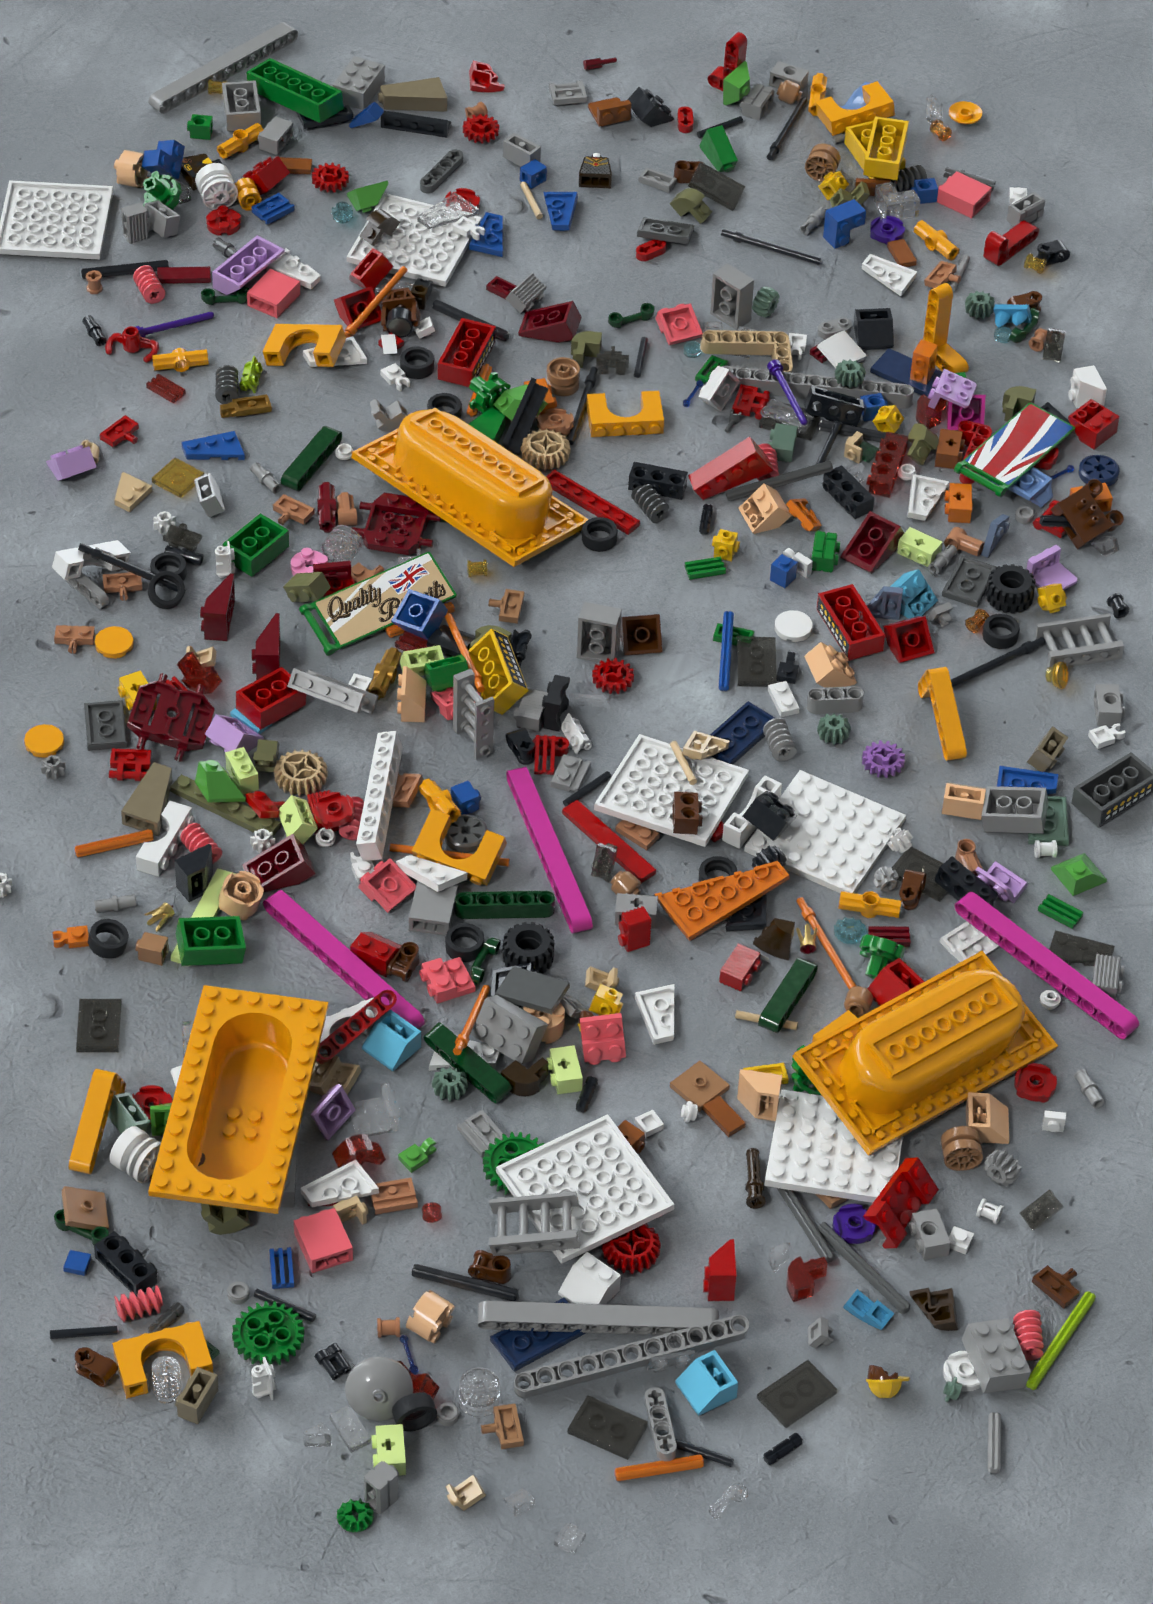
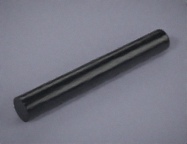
(727, 124)
(640, 358)
(829, 443)
(588, 788)
(305, 1314)
(83, 1332)
(707, 1454)

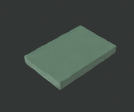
(1056, 823)

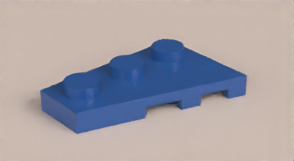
(561, 208)
(492, 241)
(219, 445)
(1027, 778)

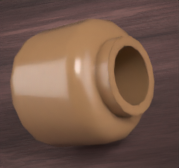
(789, 92)
(625, 883)
(858, 1001)

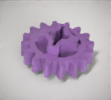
(883, 759)

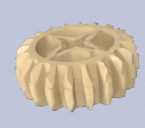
(545, 449)
(300, 772)

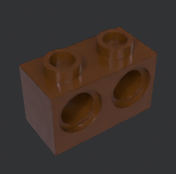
(686, 813)

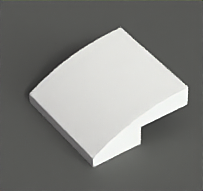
(840, 348)
(966, 942)

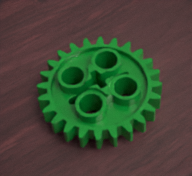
(492, 1156)
(268, 1333)

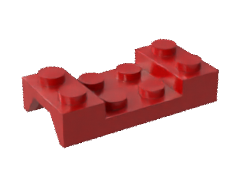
(899, 1199)

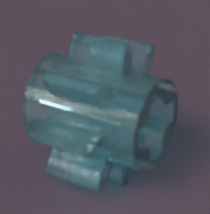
(342, 212)

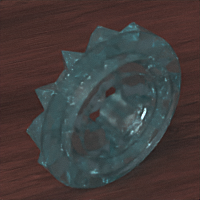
(851, 936)

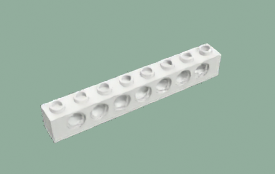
(379, 796)

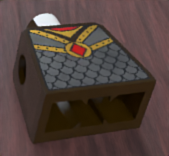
(595, 172)

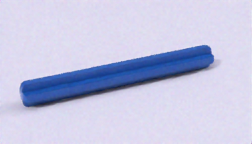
(726, 648)

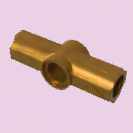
(385, 672)

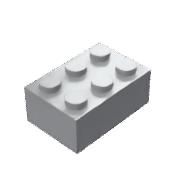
(360, 82)
(241, 104)
(732, 296)
(598, 632)
(1015, 809)
(509, 1029)
(996, 1355)

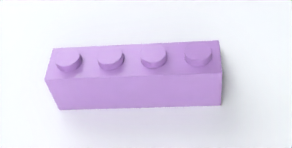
(245, 265)

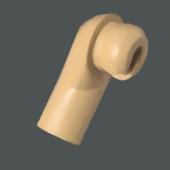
(94, 449)

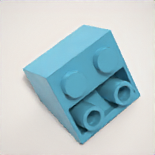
(916, 594)
(392, 1040)
(707, 1383)

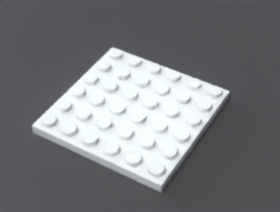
(54, 219)
(423, 251)
(646, 783)
(833, 836)
(821, 1156)
(608, 1177)

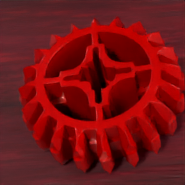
(644, 1253)

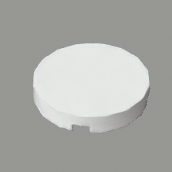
(793, 626)
(965, 1374)

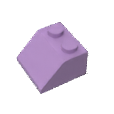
(232, 734)

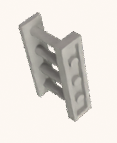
(1080, 655)
(332, 691)
(466, 705)
(537, 1241)

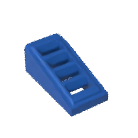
(367, 115)

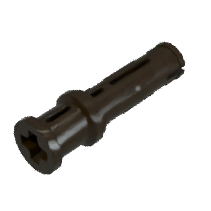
(754, 1184)

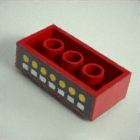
(466, 352)
(850, 622)

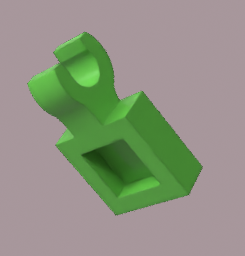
(416, 1156)

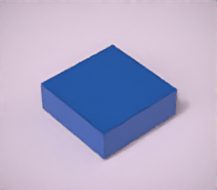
(77, 1262)

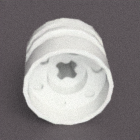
(216, 186)
(135, 1154)

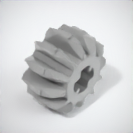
(1002, 1167)

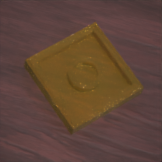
(177, 477)

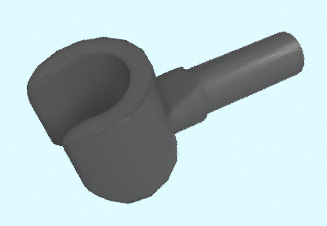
(734, 418)

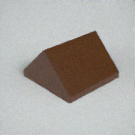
(641, 634)

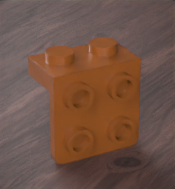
(610, 111)

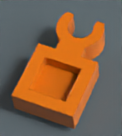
(74, 936)

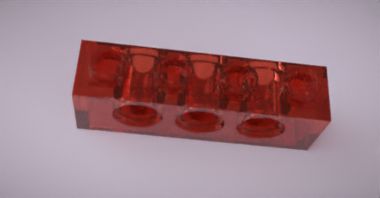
(887, 464)

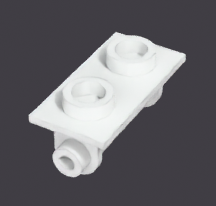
(223, 560)
(574, 733)
(263, 1380)

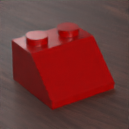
(353, 304)
(909, 638)
(375, 951)
(721, 1274)

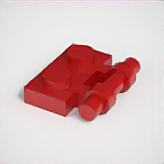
(745, 401)
(129, 759)

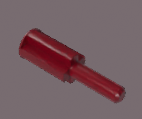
(597, 63)

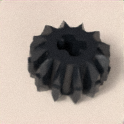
(769, 855)

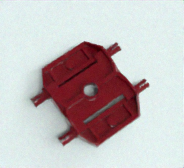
(379, 527)
(168, 729)

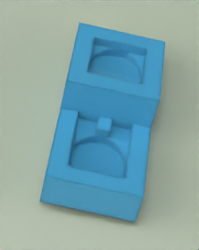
(866, 1310)

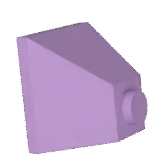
(332, 1111)

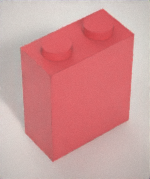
(964, 194)
(273, 293)
(323, 1240)

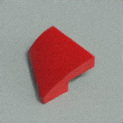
(483, 78)

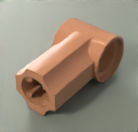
(346, 512)
(962, 541)
(967, 856)

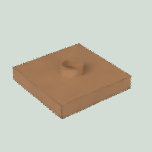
(699, 1085)
(84, 1208)

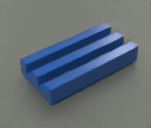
(280, 1253)

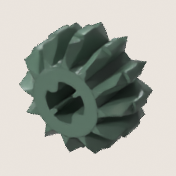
(765, 301)
(979, 304)
(850, 373)
(833, 728)
(450, 1084)

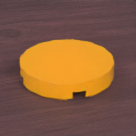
(114, 642)
(44, 740)

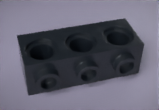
(830, 398)
(664, 480)
(848, 492)
(959, 881)
(125, 1263)

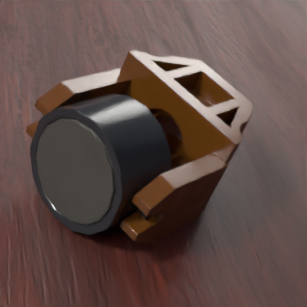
(400, 312)

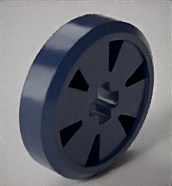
(1092, 464)

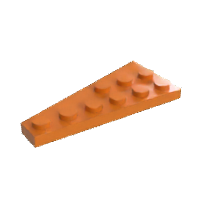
(715, 899)

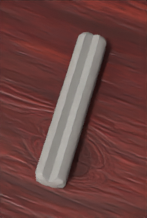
(994, 1443)

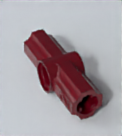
(326, 506)

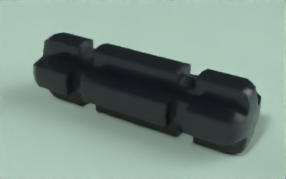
(706, 519)
(586, 1094)
(782, 1448)

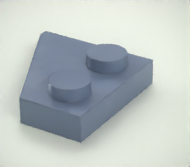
(996, 531)
(886, 603)

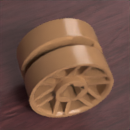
(822, 161)
(563, 376)
(961, 1148)

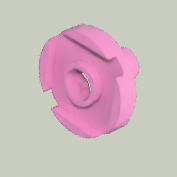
(306, 557)

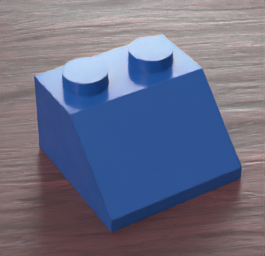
(419, 614)

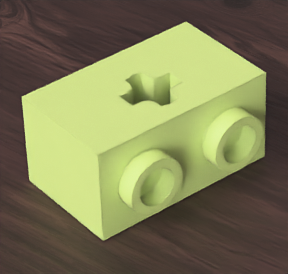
(919, 547)
(418, 658)
(242, 770)
(297, 818)
(565, 1070)
(390, 1446)

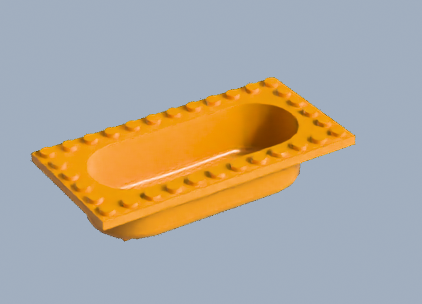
(472, 484)
(924, 1052)
(239, 1099)

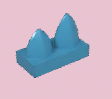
(1011, 314)

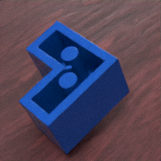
(165, 159)
(841, 220)

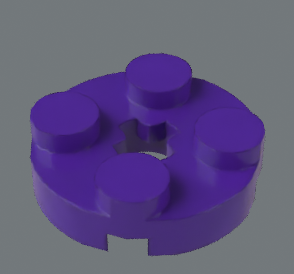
(880, 232)
(851, 1234)

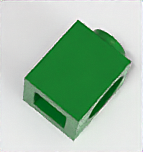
(200, 126)

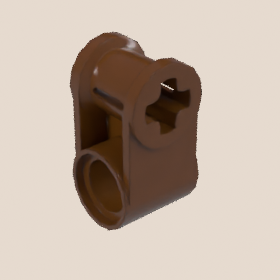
(684, 170)
(1025, 299)
(911, 888)
(404, 961)
(491, 1267)
(96, 1367)

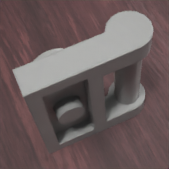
(568, 93)

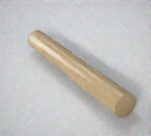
(531, 200)
(683, 763)
(755, 1018)

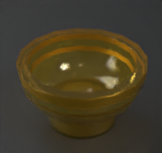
(1058, 675)

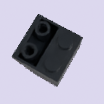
(649, 108)
(874, 328)
(770, 815)
(194, 872)

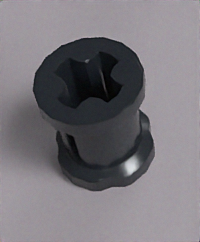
(1119, 608)

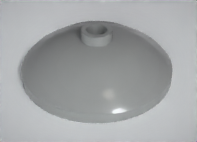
(373, 1377)

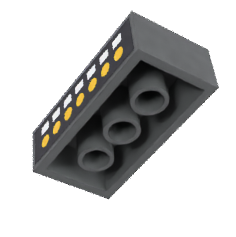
(1113, 789)

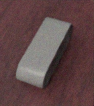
(835, 700)

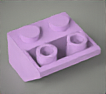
(73, 463)

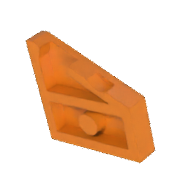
(808, 519)

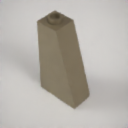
(414, 95)
(149, 800)

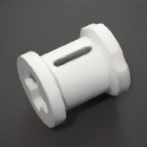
(1045, 849)
(989, 1211)

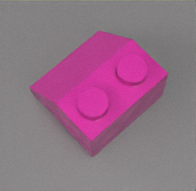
(974, 412)

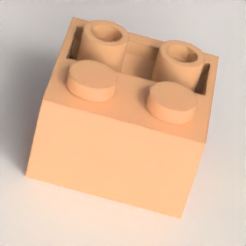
(764, 510)
(830, 667)
(412, 696)
(963, 801)
(760, 1093)
(988, 1118)

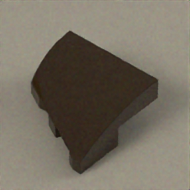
(776, 938)
(937, 1307)

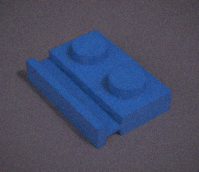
(273, 208)

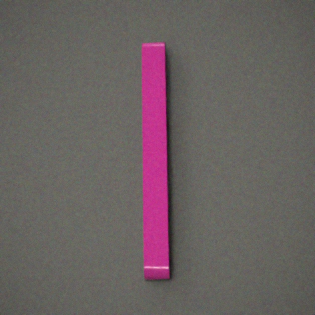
(549, 850)
(335, 954)
(1047, 965)

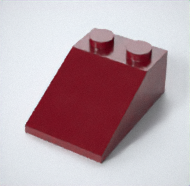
(551, 323)
(872, 543)
(219, 611)
(267, 649)
(281, 865)

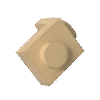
(852, 450)
(206, 657)
(595, 977)
(351, 1208)
(465, 1493)

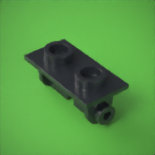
(519, 644)

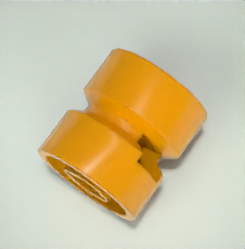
(247, 193)

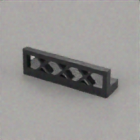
(415, 124)
(524, 416)

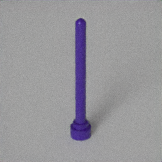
(173, 324)
(776, 369)

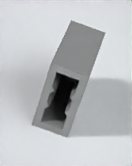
(432, 910)

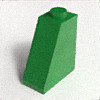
(718, 149)
(490, 424)

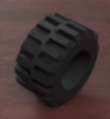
(1010, 588)
(531, 937)

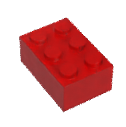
(269, 699)

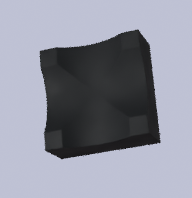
(555, 702)

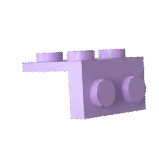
(951, 388)
(1048, 569)
(1003, 882)

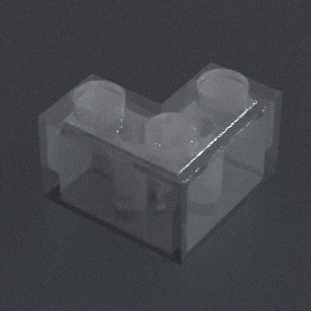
(895, 204)

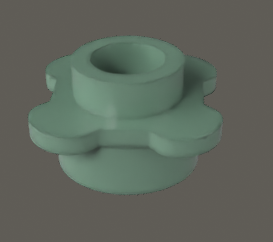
(952, 1389)

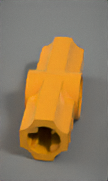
(817, 91)
(239, 141)
(936, 240)
(180, 359)
(439, 799)
(869, 904)

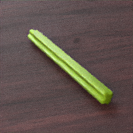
(1060, 1340)

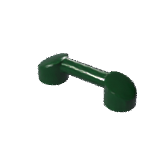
(208, 296)
(646, 312)
(1018, 335)
(490, 946)
(95, 1235)

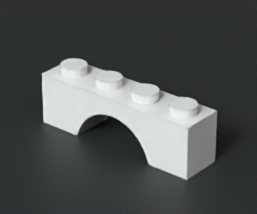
(70, 562)
(737, 828)
(155, 856)
(336, 1020)

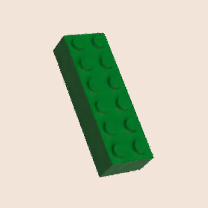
(296, 90)

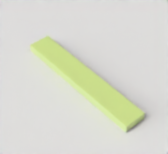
(208, 904)

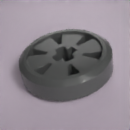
(466, 842)

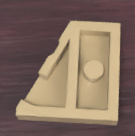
(131, 492)
(704, 745)

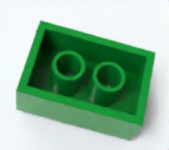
(258, 544)
(210, 940)

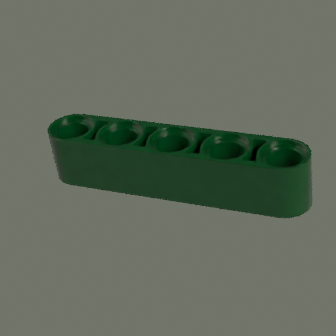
(311, 458)
(504, 904)
(787, 995)
(476, 1069)

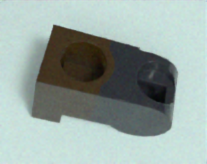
(422, 290)

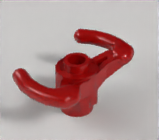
(132, 342)

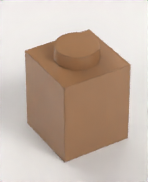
(152, 948)

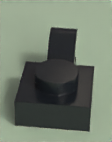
(788, 671)

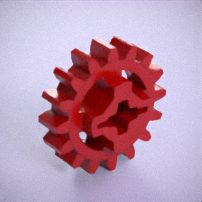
(481, 128)
(330, 177)
(613, 676)

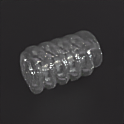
(166, 1379)

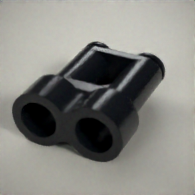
(327, 1356)

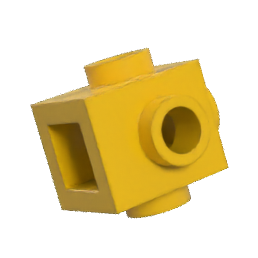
(832, 184)
(888, 419)
(725, 544)
(1051, 597)
(606, 1001)

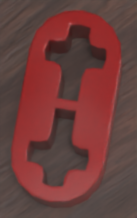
(688, 119)
(650, 250)
(559, 751)

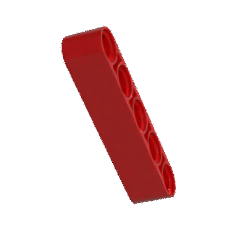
(361, 1020)

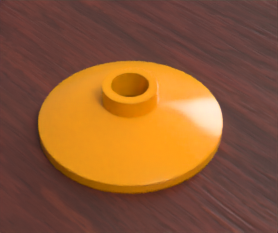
(965, 112)

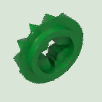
(347, 1520)

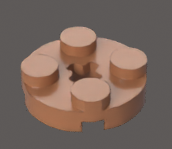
(556, 419)

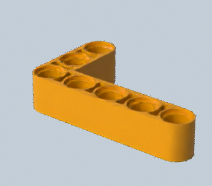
(937, 329)
(938, 686)
(93, 1119)

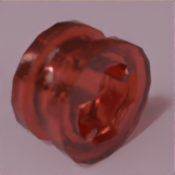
(431, 1212)

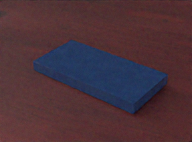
(897, 369)
(743, 731)
(525, 1347)

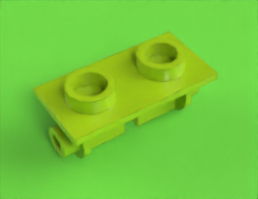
(251, 375)

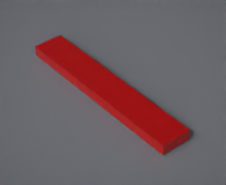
(592, 502)
(601, 833)

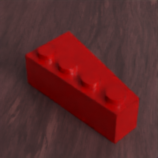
(731, 469)

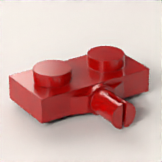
(120, 431)
(263, 805)

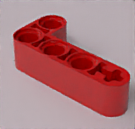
(734, 55)
(1003, 247)
(974, 436)

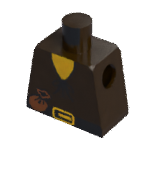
(192, 165)

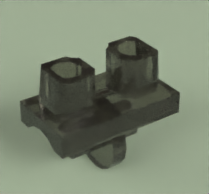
(1054, 344)
(612, 359)
(182, 537)
(604, 861)
(1041, 1210)

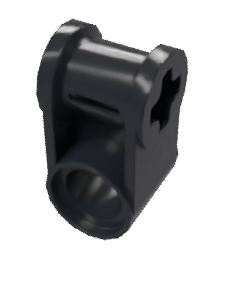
(1053, 252)
(521, 745)

